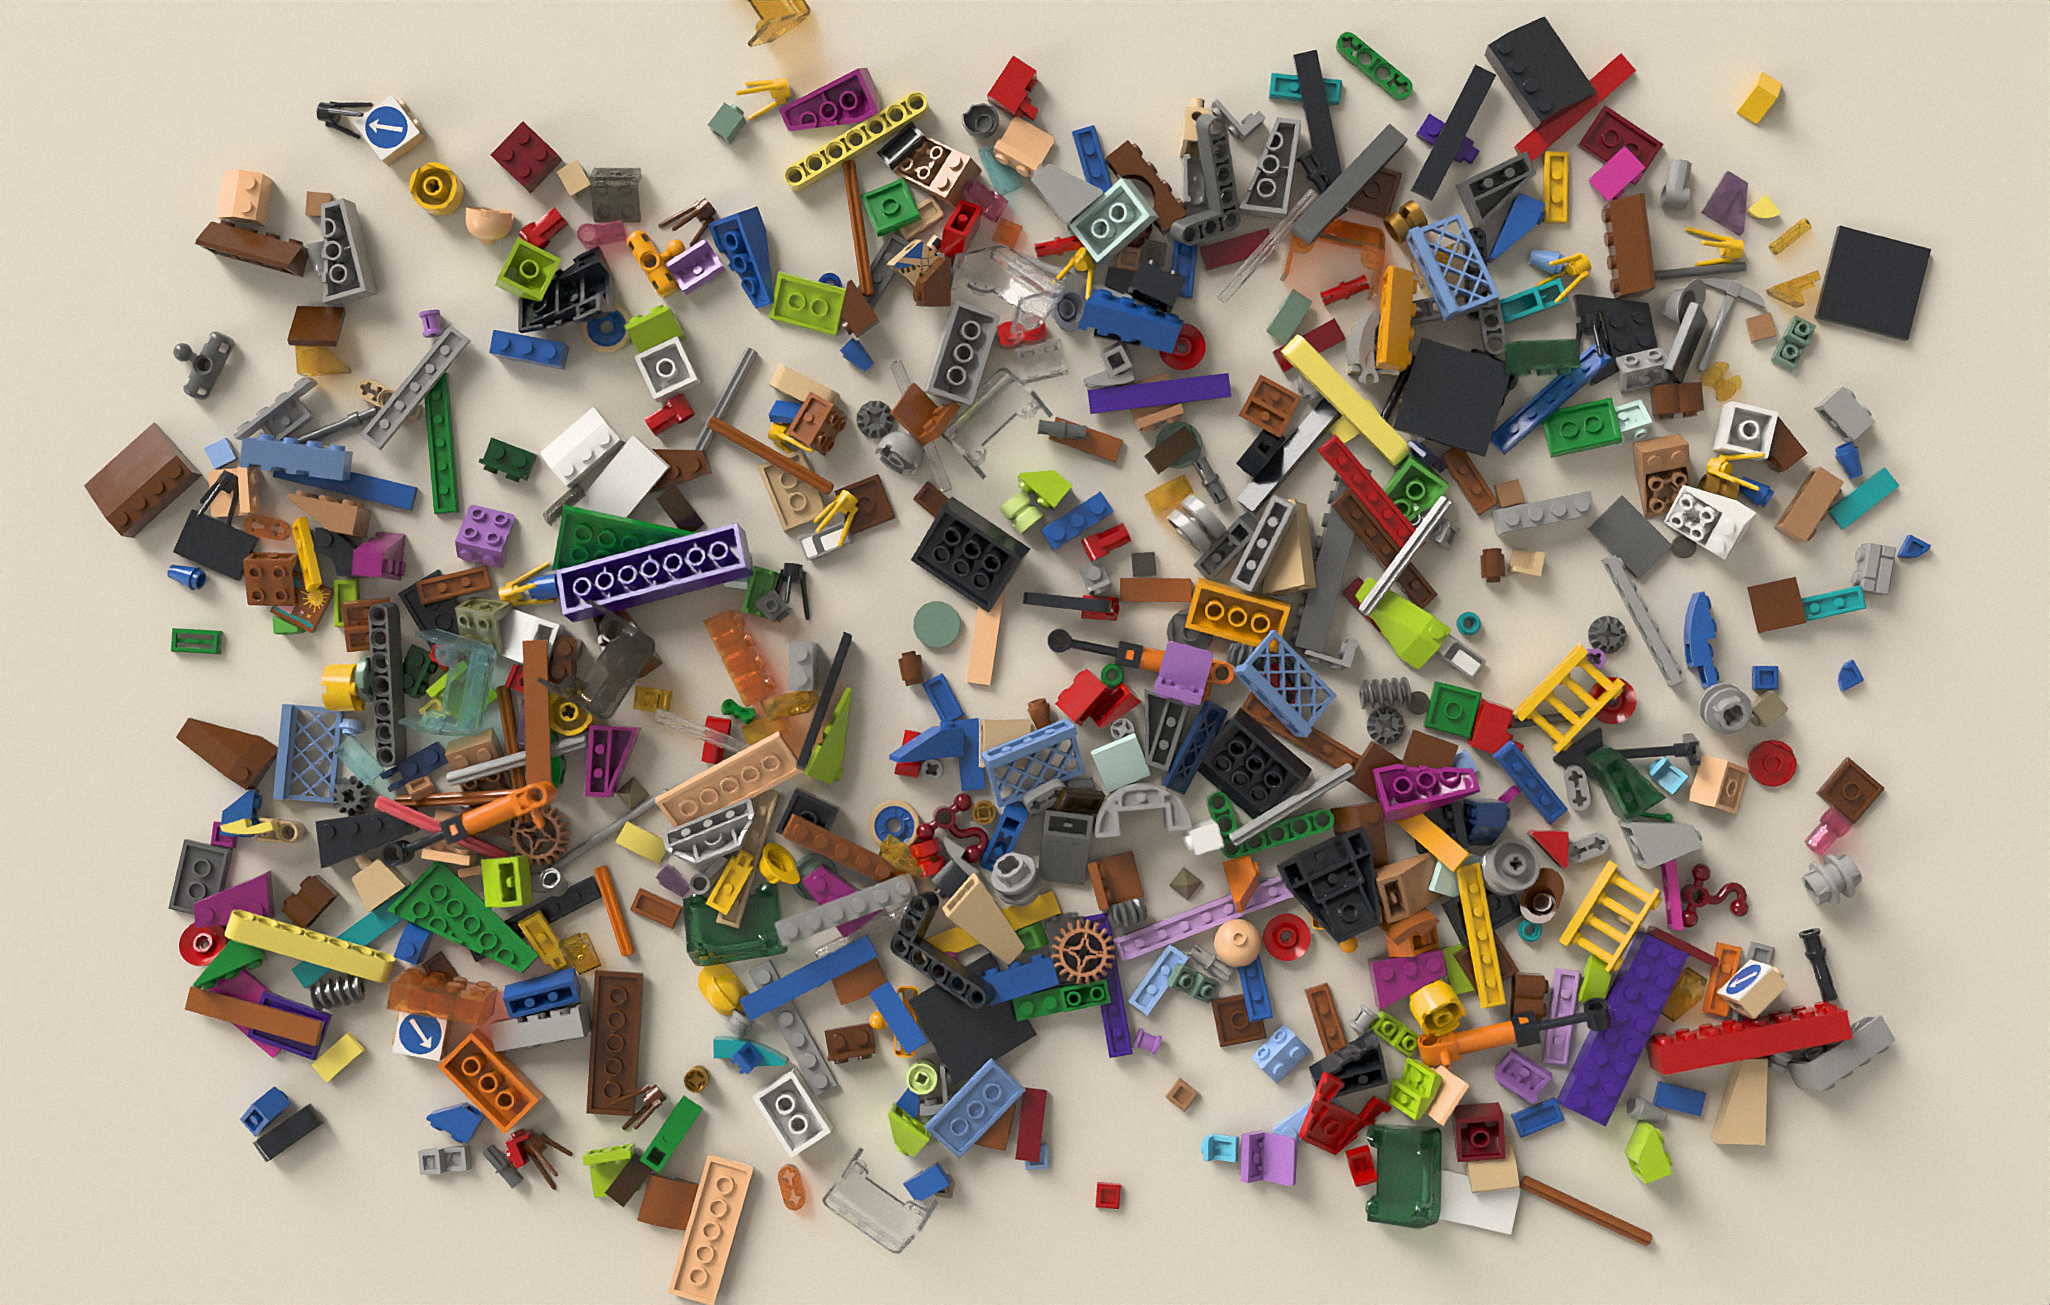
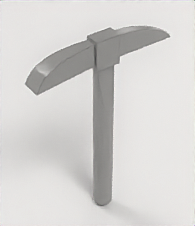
(1732, 291)

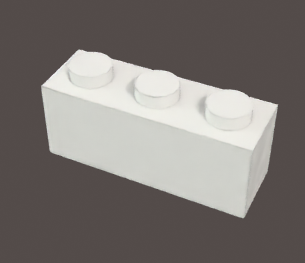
(1203, 837)

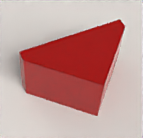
(1553, 843)

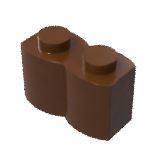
(1677, 399)
(566, 654)
(310, 901)
(1528, 994)

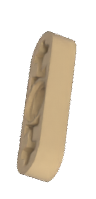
(377, 387)

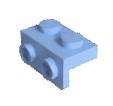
(1280, 1053)

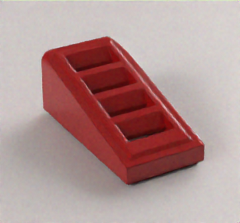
(1115, 705)

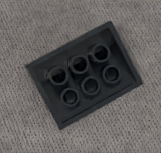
(1539, 72)
(970, 554)
(1252, 766)

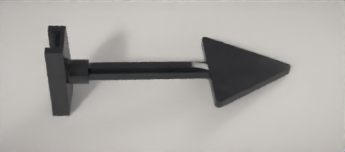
(1577, 752)

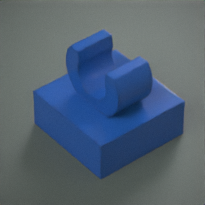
(747, 1058)

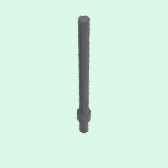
(354, 419)

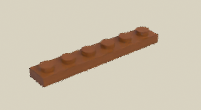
(840, 849)

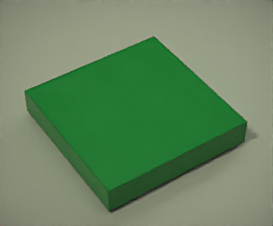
(890, 207)
(1452, 709)

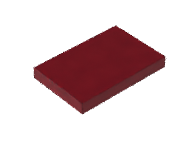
(1613, 132)

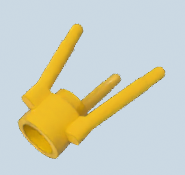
(778, 87)
(1729, 247)
(1081, 261)
(1577, 266)
(778, 434)
(1722, 468)
(843, 503)
(513, 592)

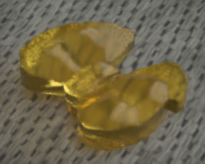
(1724, 388)

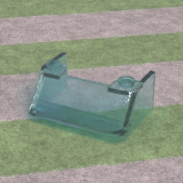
(466, 687)

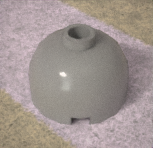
(901, 452)

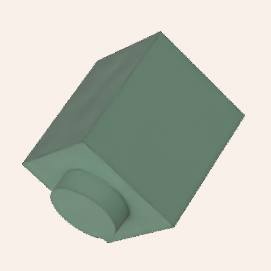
(727, 122)

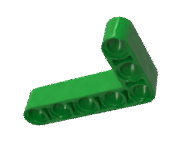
(1266, 840)

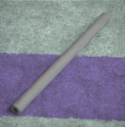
(605, 833)

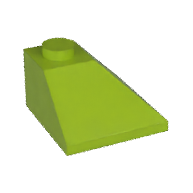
(527, 271)
(907, 1132)

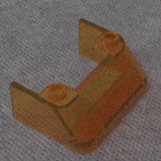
(1351, 235)

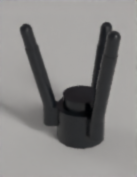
(332, 112)
(1592, 325)
(227, 482)
(792, 574)

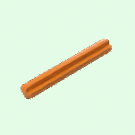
(614, 910)

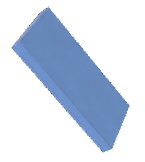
(975, 1108)

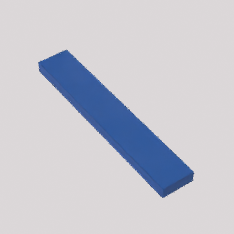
(1548, 401)
(361, 487)
(808, 977)

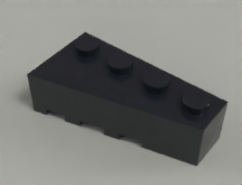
(354, 835)

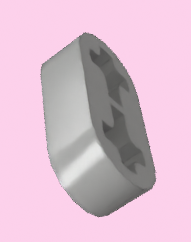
(1571, 789)
(1044, 795)
(1587, 853)

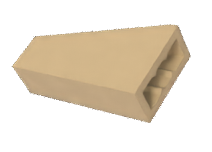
(1293, 563)
(980, 917)
(1743, 1105)

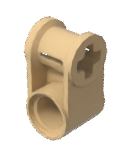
(282, 834)

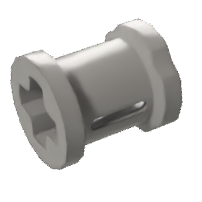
(931, 776)
(1363, 1019)

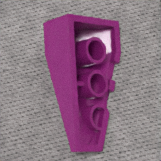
(836, 103)
(1416, 790)

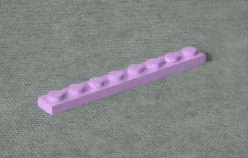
(1197, 920)

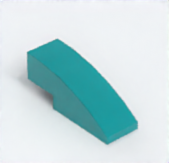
(1532, 301)
(727, 1045)

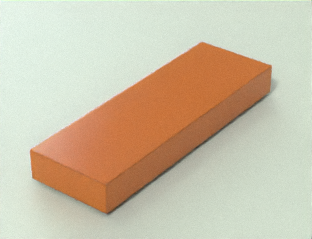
(1719, 976)

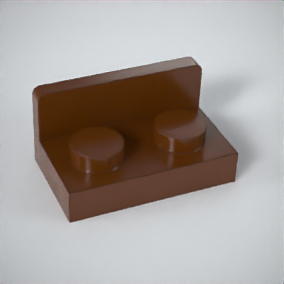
(850, 1042)

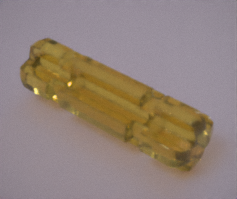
(1790, 236)

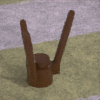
(701, 210)
(653, 1099)
(535, 1147)

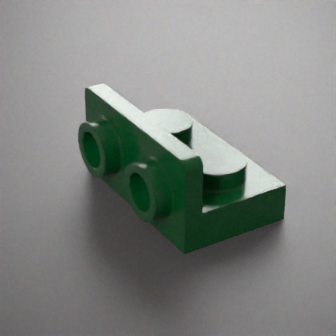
(508, 459)
(417, 671)

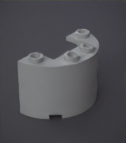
(1138, 797)

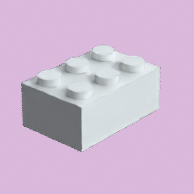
(793, 1112)

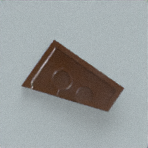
(684, 466)

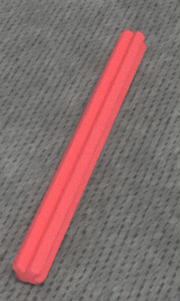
(432, 825)

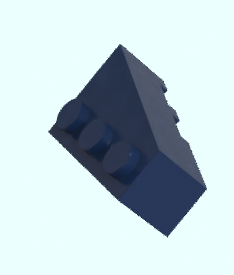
(1484, 820)

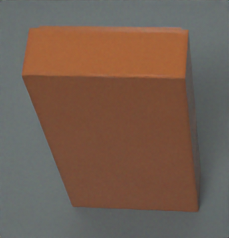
(656, 908)

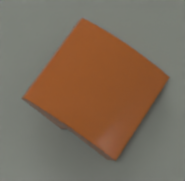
(1270, 406)
(357, 624)
(1402, 929)
(859, 981)
(998, 1134)
(667, 1202)

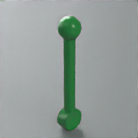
(1667, 817)

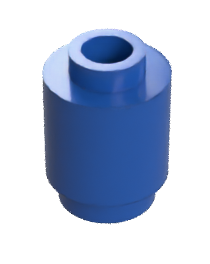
(546, 587)

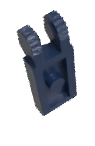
(417, 765)

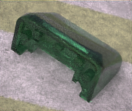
(716, 943)
(1407, 1175)

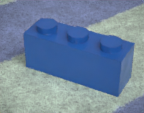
(529, 349)
(1077, 521)
(1022, 978)
(542, 993)

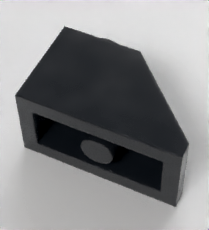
(1259, 452)

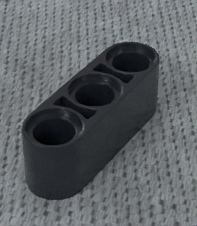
(288, 1132)

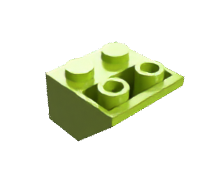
(654, 328)
(1046, 485)
(506, 881)
(1646, 1153)

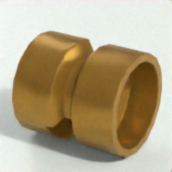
(1400, 223)
(1713, 485)

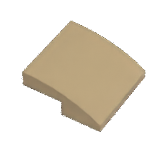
(1494, 1174)

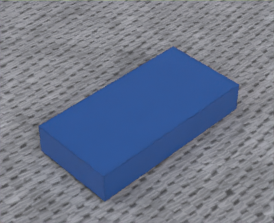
(943, 698)
(1679, 1098)
(1537, 1117)

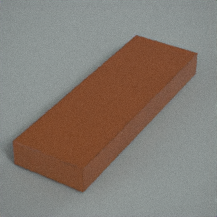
(1095, 443)
(1469, 480)
(453, 585)
(1155, 589)
(1325, 1018)

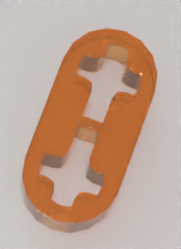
(268, 522)
(786, 1188)

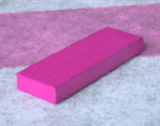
(1672, 895)

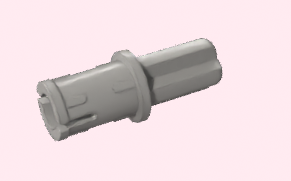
(1210, 962)

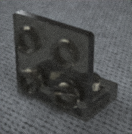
(615, 194)

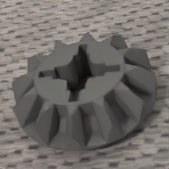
(875, 430)
(1600, 625)
(1375, 728)

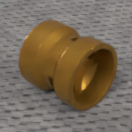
(984, 812)
(694, 1082)

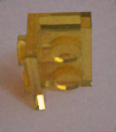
(789, 704)
(897, 854)

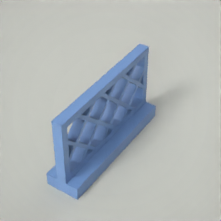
(1432, 270)
(1276, 702)
(1027, 745)
(286, 752)

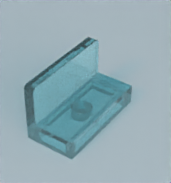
(1003, 177)
(359, 760)

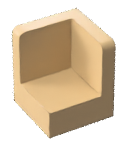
(574, 179)
(1526, 563)

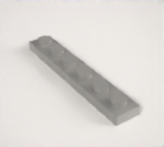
(415, 387)
(1647, 628)
(845, 909)
(796, 1034)

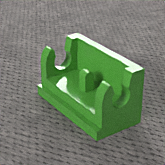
(760, 584)

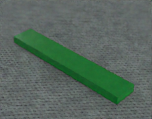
(441, 448)

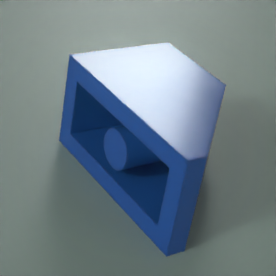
(413, 944)
(265, 1110)

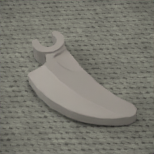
(1361, 346)

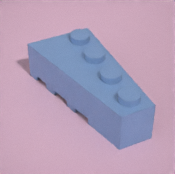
(296, 457)

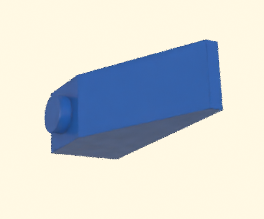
(1520, 219)
(934, 743)
(1005, 834)

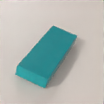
(1287, 88)
(1863, 498)
(1833, 603)

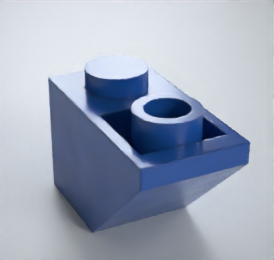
(242, 808)
(458, 1120)

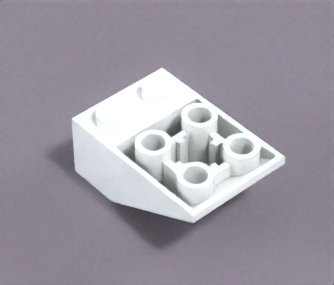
(1709, 520)
(521, 626)

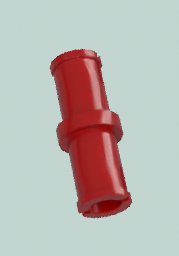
(1057, 246)
(1344, 290)

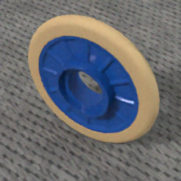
(612, 341)
(894, 810)

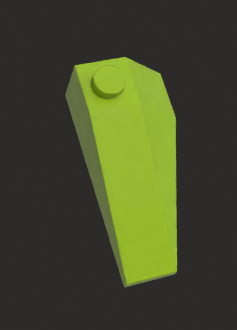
(1406, 626)
(829, 754)

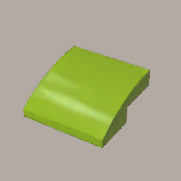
(1415, 1088)

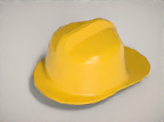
(778, 865)
(721, 988)

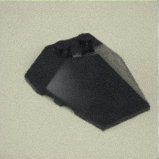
(573, 297)
(1336, 884)

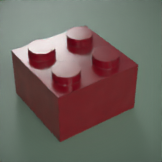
(526, 157)

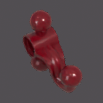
(962, 803)
(1701, 873)

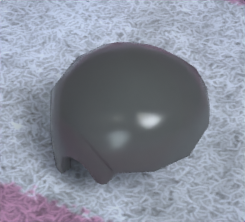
(980, 121)

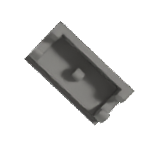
(1193, 182)

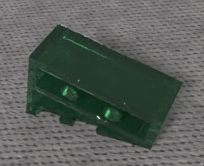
(1542, 357)
(1623, 784)

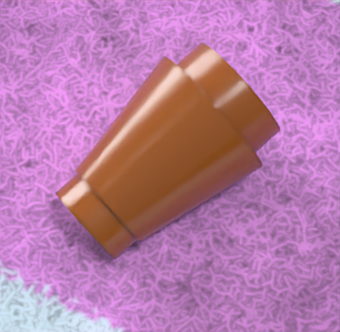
(1040, 713)

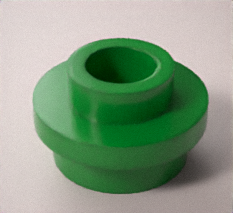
(1120, 675)

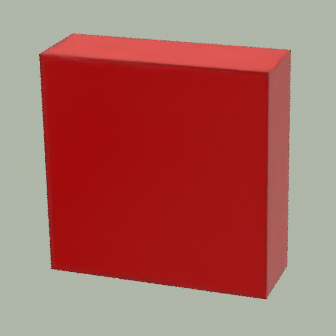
(1108, 1195)

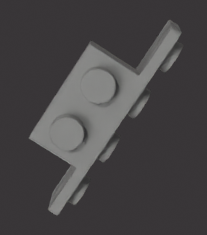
(283, 416)

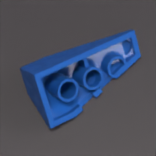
(745, 245)

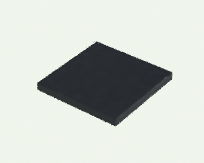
(1872, 283)
(1452, 397)
(965, 1034)

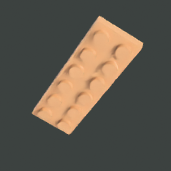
(731, 781)
(711, 1229)

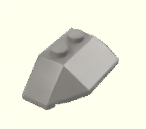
(711, 834)

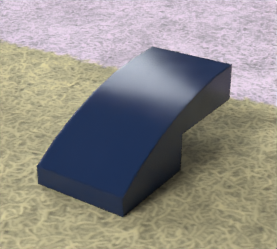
(1426, 456)

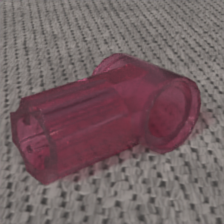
(980, 195)
(605, 233)
(1832, 826)

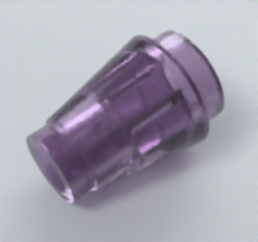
(672, 880)

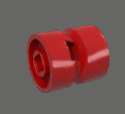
(928, 856)

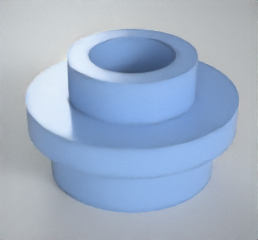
(351, 727)

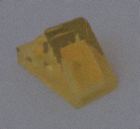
(1790, 291)
(652, 699)
(580, 952)

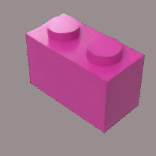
(1617, 174)

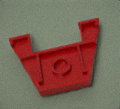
(1332, 1125)

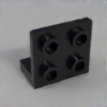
(1450, 820)

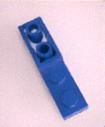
(1697, 630)

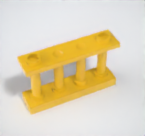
(1561, 676)
(1598, 896)

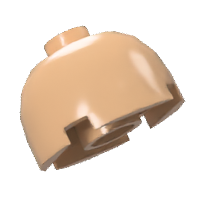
(489, 223)
(1237, 943)

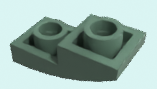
(1289, 316)
(1793, 343)
(1193, 982)

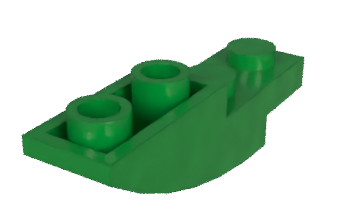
(1061, 999)

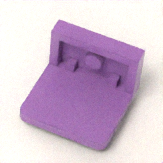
(484, 536)
(1183, 673)
(1268, 1158)

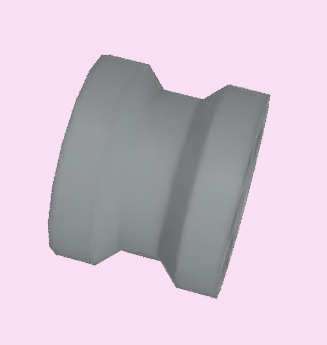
(1124, 730)
(738, 1023)
(1779, 1061)

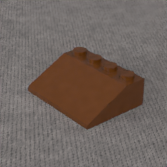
(141, 481)

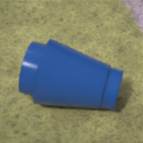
(856, 354)
(1849, 459)
(1757, 497)
(188, 576)

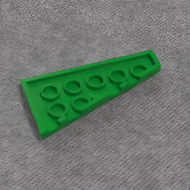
(596, 535)
(452, 910)

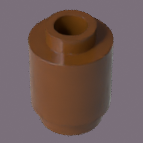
(1492, 565)
(911, 668)

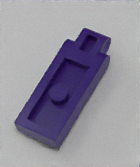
(1430, 131)

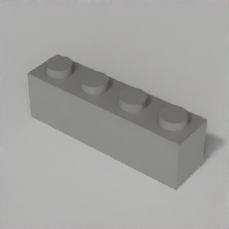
(1543, 512)
(1264, 543)

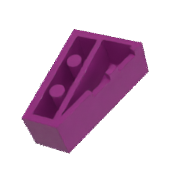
(381, 557)
(607, 757)
(828, 886)
(250, 896)
(1401, 976)

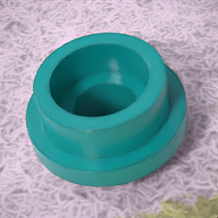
(1475, 623)
(1535, 935)

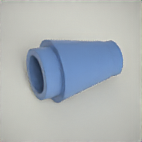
(1542, 258)

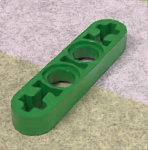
(1376, 63)

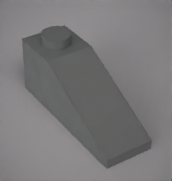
(1227, 547)

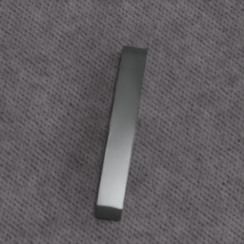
(1349, 184)
(393, 674)

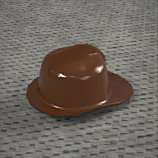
(1543, 897)

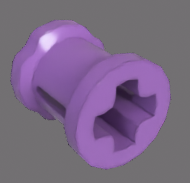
(431, 323)
(1599, 657)
(1147, 1041)

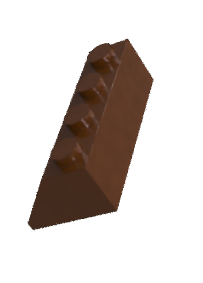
(1628, 247)
(254, 248)

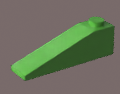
(1414, 487)

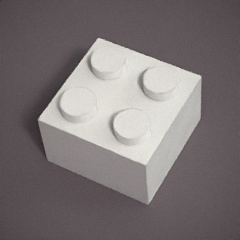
(667, 369)
(1745, 430)

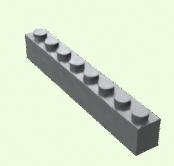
(1329, 569)

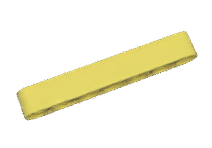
(863, 131)
(1346, 400)
(310, 946)

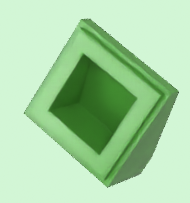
(284, 627)
(1032, 937)

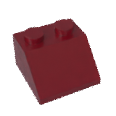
(1478, 1132)

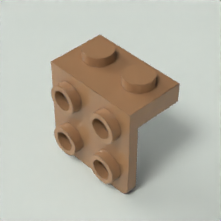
(1149, 418)

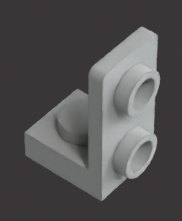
(1250, 122)
(1443, 533)
(1095, 577)
(1346, 651)
(933, 1104)

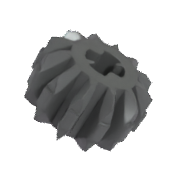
(1239, 652)
(344, 797)
(1127, 913)

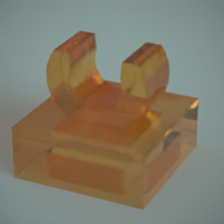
(1007, 233)

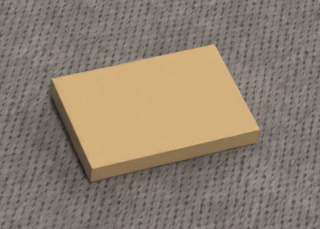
(791, 497)

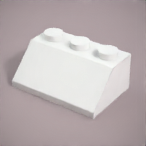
(582, 448)

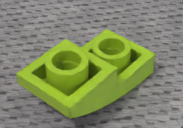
(1596, 979)
(1395, 1033)

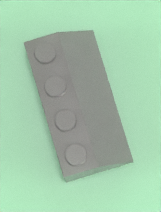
(961, 353)

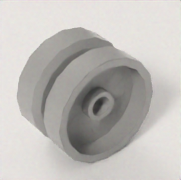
(1199, 520)
(1509, 867)

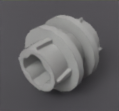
(1725, 708)
(1833, 878)
(1016, 879)

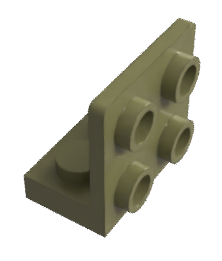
(479, 620)

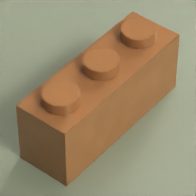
(1810, 505)

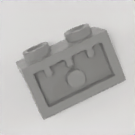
(1642, 370)

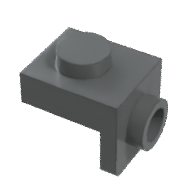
(773, 607)

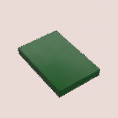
(1582, 428)

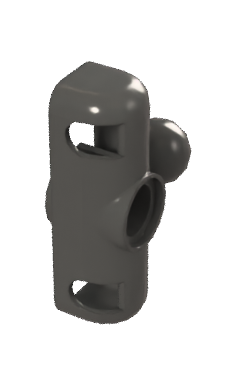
(198, 374)

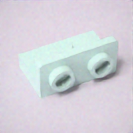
(1632, 421)

